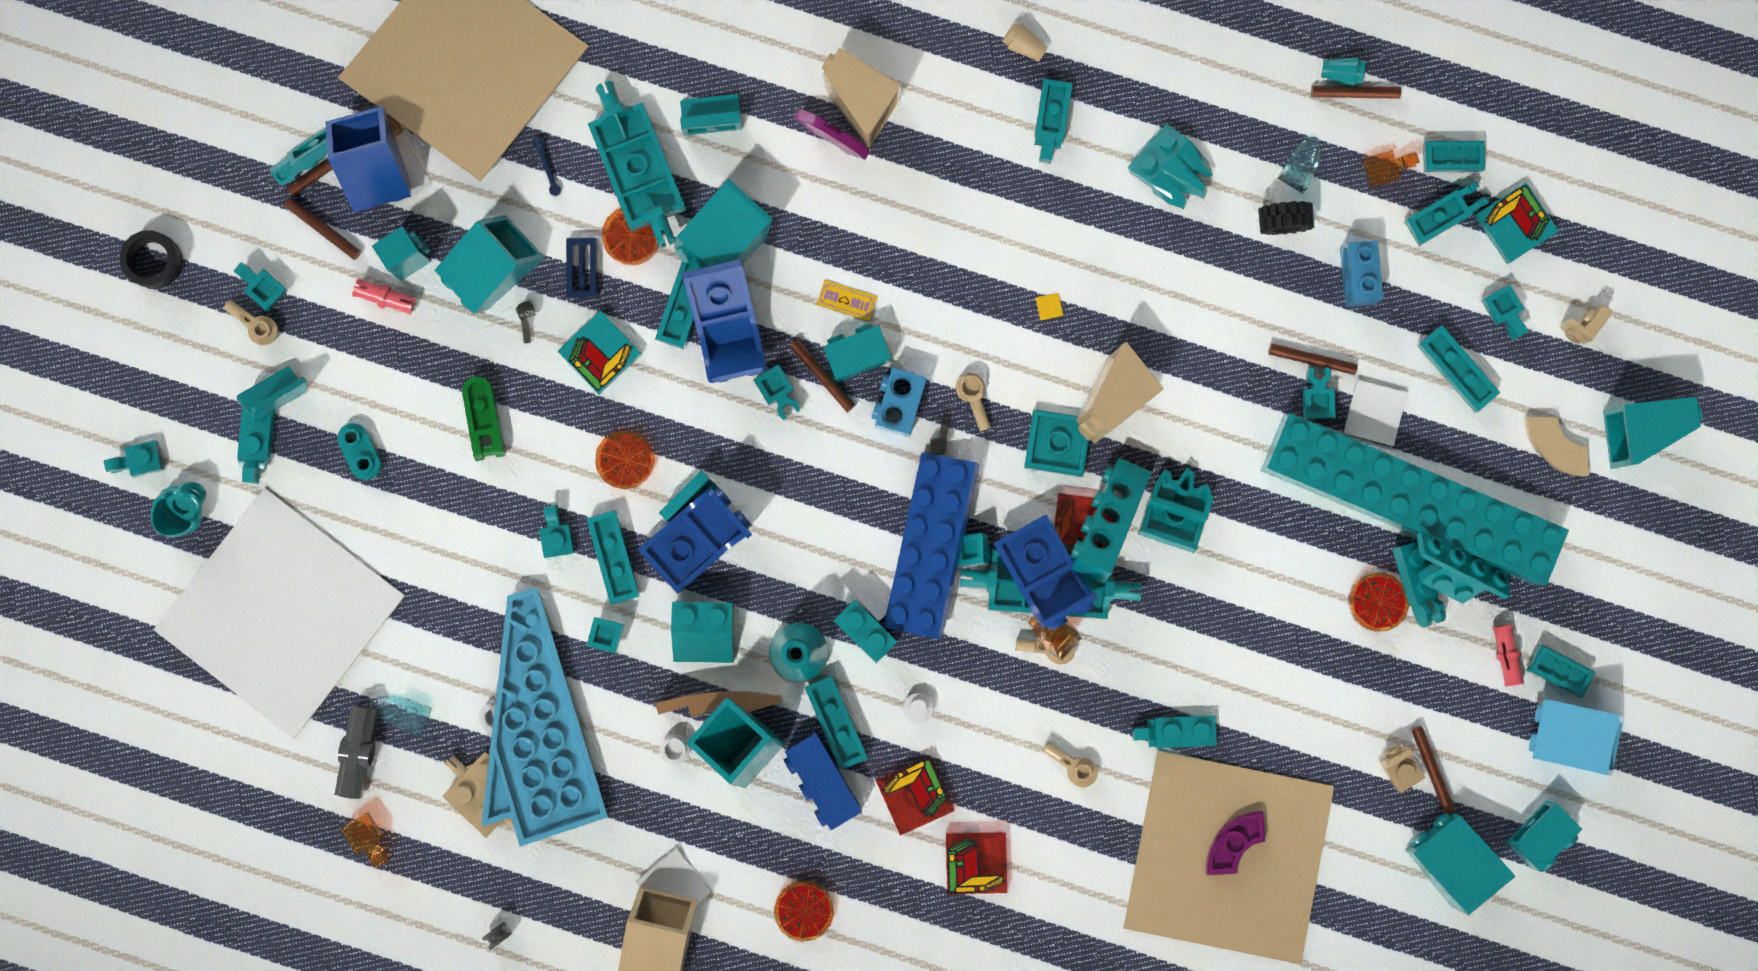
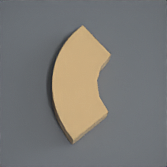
(1556, 447)

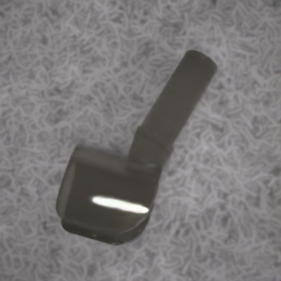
(524, 311)
(939, 445)

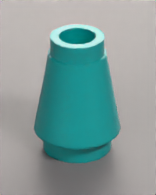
(1344, 70)

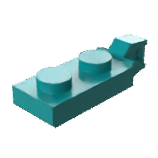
(1052, 117)
(300, 158)
(254, 446)
(1178, 731)

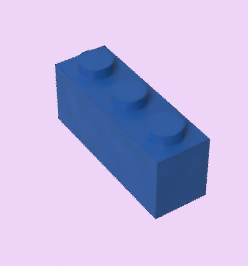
(822, 781)

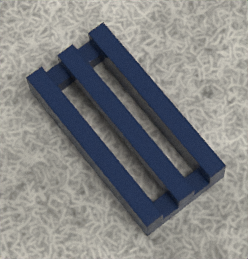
(582, 293)

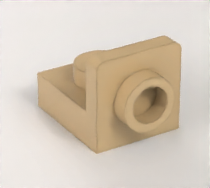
(1591, 324)
(1401, 768)

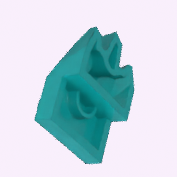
(1172, 167)
(1176, 511)

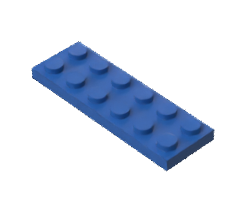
(931, 545)

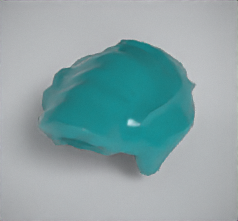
(178, 509)

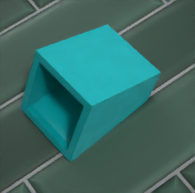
(724, 229)
(488, 263)
(1646, 428)
(735, 743)
(1459, 863)

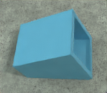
(1576, 737)

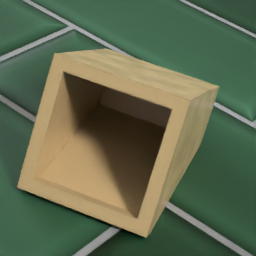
(860, 94)
(1117, 393)
(657, 932)

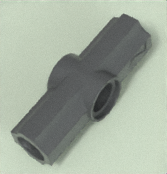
(356, 751)

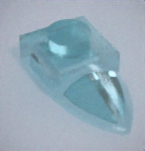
(1301, 165)
(403, 713)

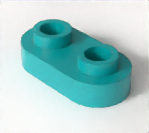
(361, 449)

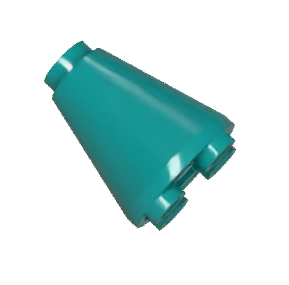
(813, 649)

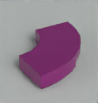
(831, 133)
(1233, 841)

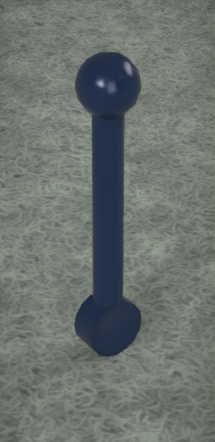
(554, 189)

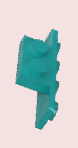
(1457, 572)

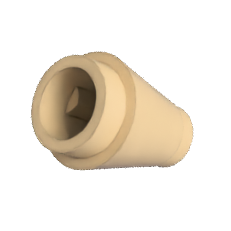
(1024, 42)

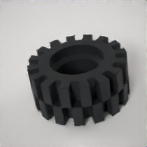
(1286, 218)

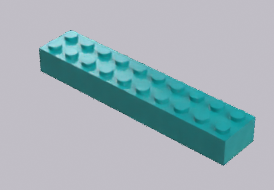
(1414, 499)

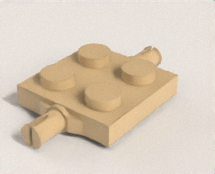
(468, 792)

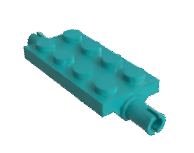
(636, 165)
(1006, 596)

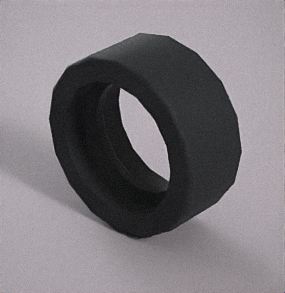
(134, 244)

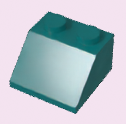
(702, 632)

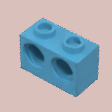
(1361, 273)
(906, 404)

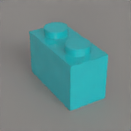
(402, 252)
(857, 352)
(865, 631)
(1544, 836)

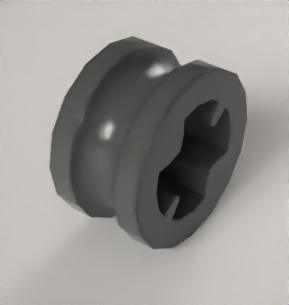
(497, 935)

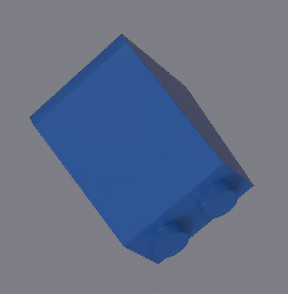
(367, 159)

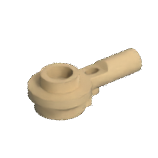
(261, 329)
(970, 389)
(1034, 646)
(1080, 770)

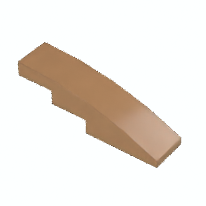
(709, 701)

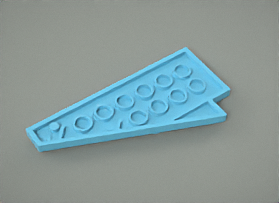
(537, 749)

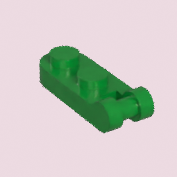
(482, 418)

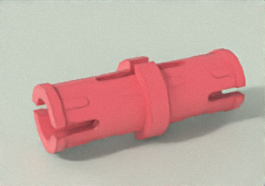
(384, 296)
(1508, 655)

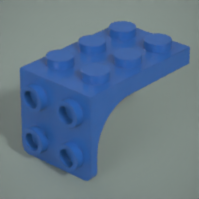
(725, 321)
(695, 538)
(1044, 573)

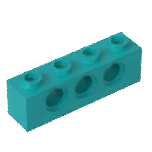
(1100, 562)

